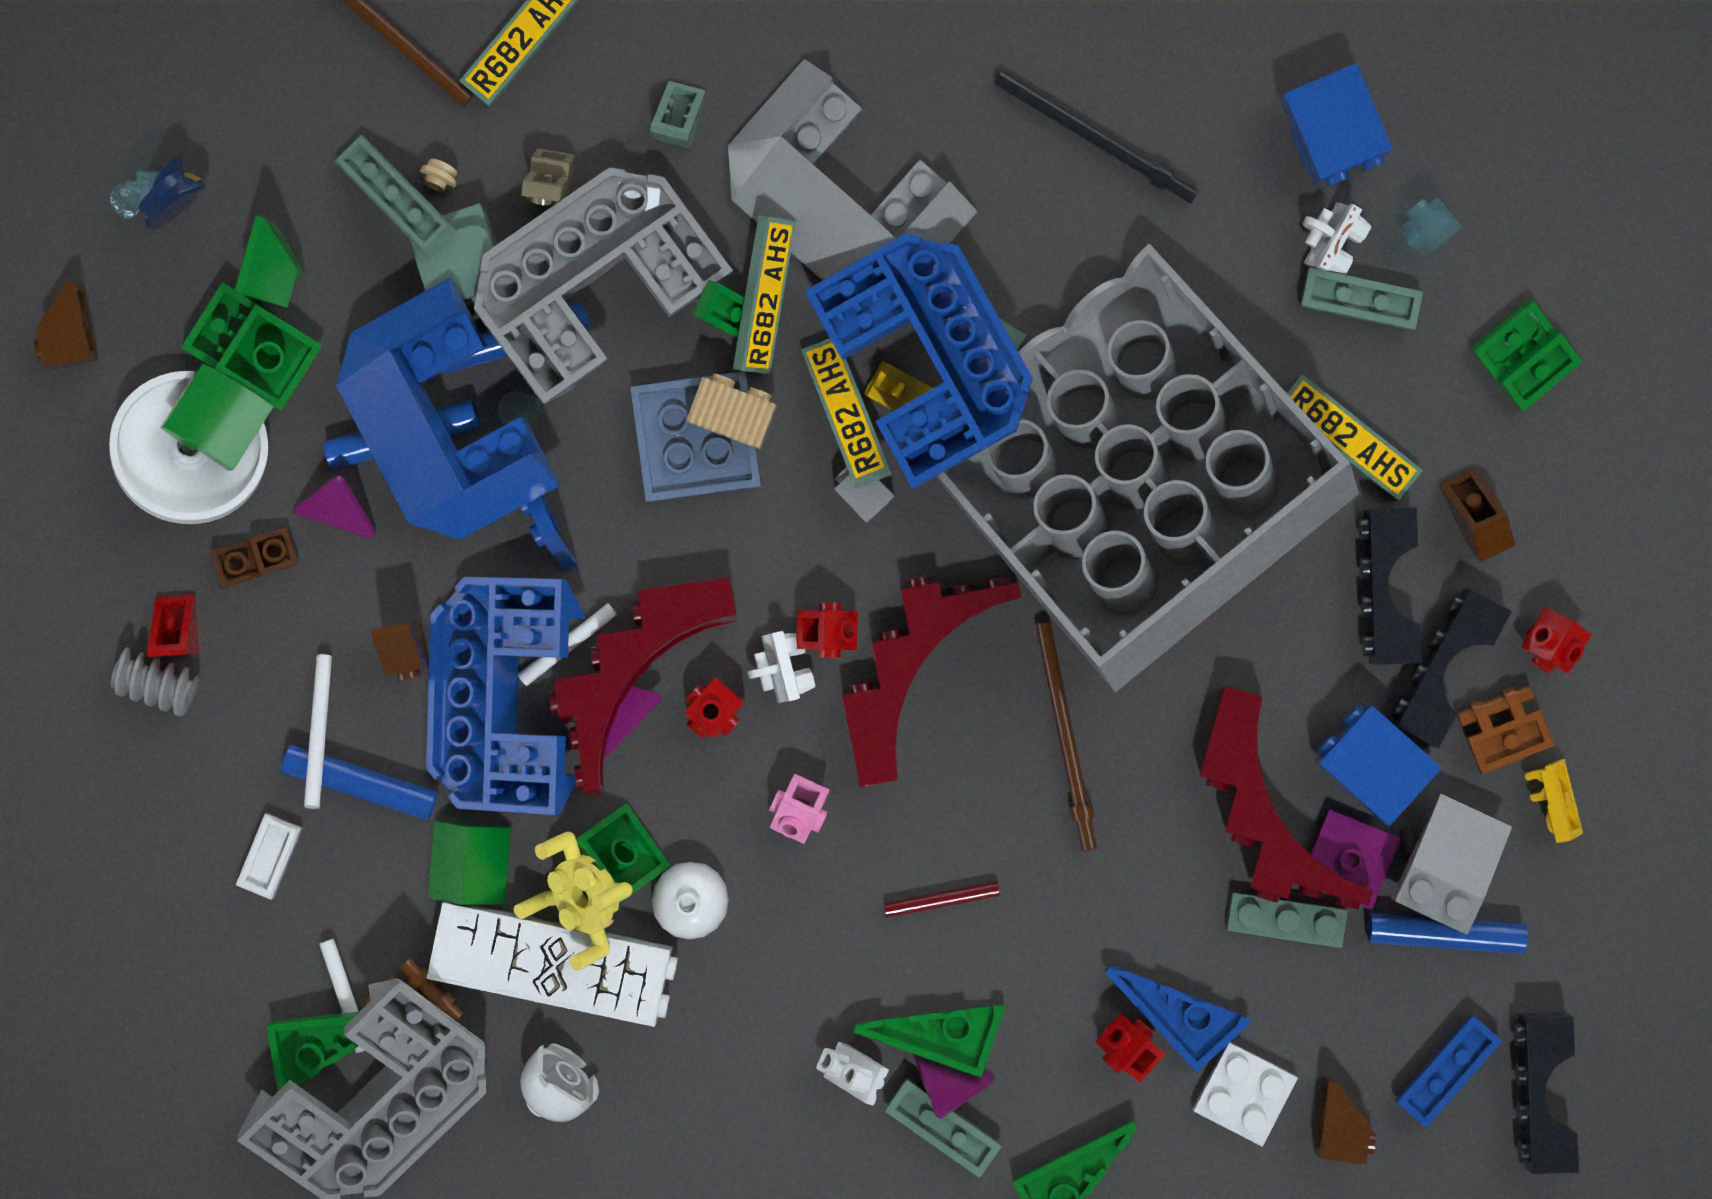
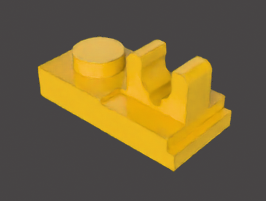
(894, 387)
(1562, 811)

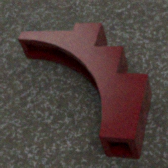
(930, 617)
(593, 700)
(1282, 860)

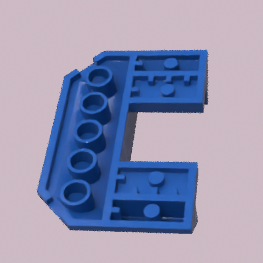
(960, 331)
(386, 397)
(475, 694)

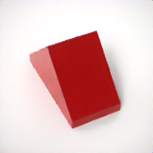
(174, 626)

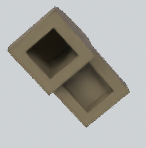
(548, 177)

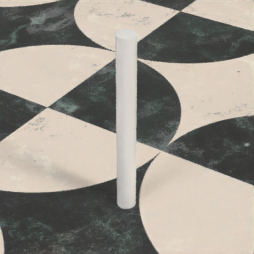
(318, 731)

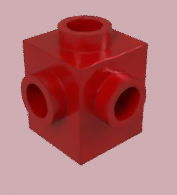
(834, 630)
(1555, 642)
(726, 702)
(1130, 1047)

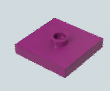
(1355, 851)

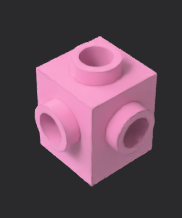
(799, 809)

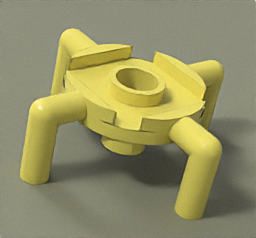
(566, 892)

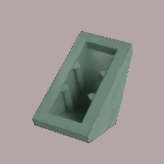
(678, 114)

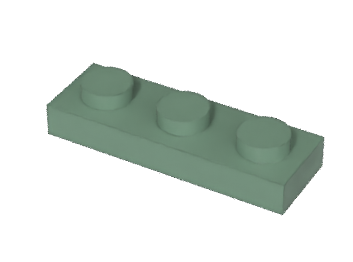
(1361, 299)
(1287, 920)
(950, 1134)

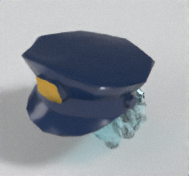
(157, 193)

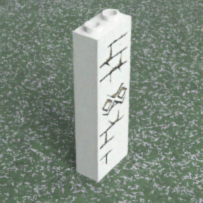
(532, 962)

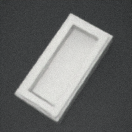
(269, 856)

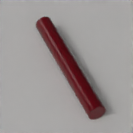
(942, 899)

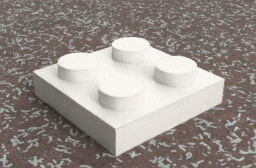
(1245, 1093)

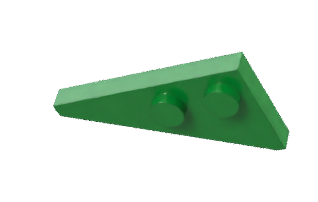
(950, 1038)
(307, 1045)
(1077, 1170)

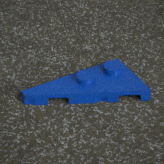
(547, 532)
(1188, 1023)

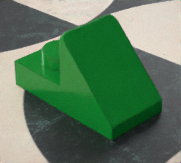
(720, 308)

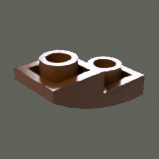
(253, 558)

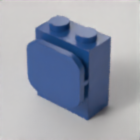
(1336, 126)
(1376, 763)

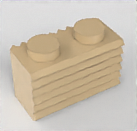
(731, 411)

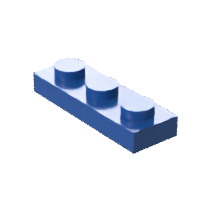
(1448, 1070)

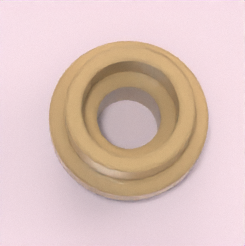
(438, 175)

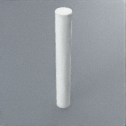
(576, 637)
(339, 978)

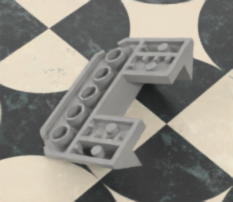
(778, 179)
(572, 245)
(423, 1090)

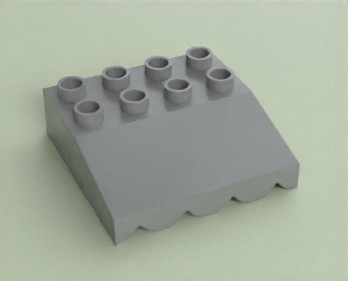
(1147, 471)

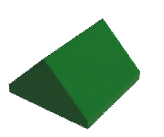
(469, 863)

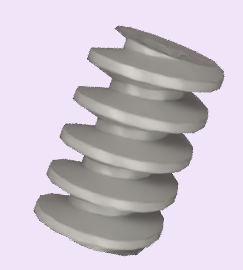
(153, 683)

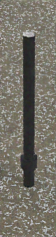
(1160, 177)

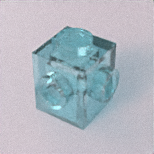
(1429, 226)

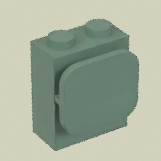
(461, 254)

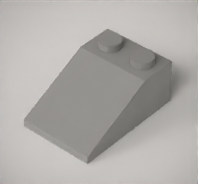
(1452, 864)

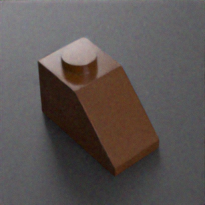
(66, 331)
(1478, 514)
(401, 650)
(1342, 1129)

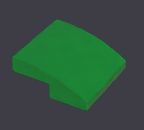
(1525, 355)
(217, 417)

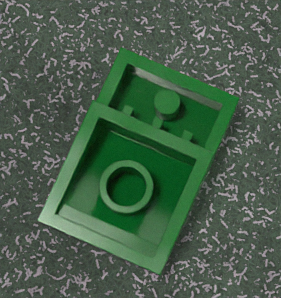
(251, 346)

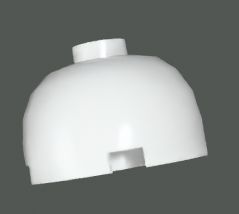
(690, 900)
(557, 1085)

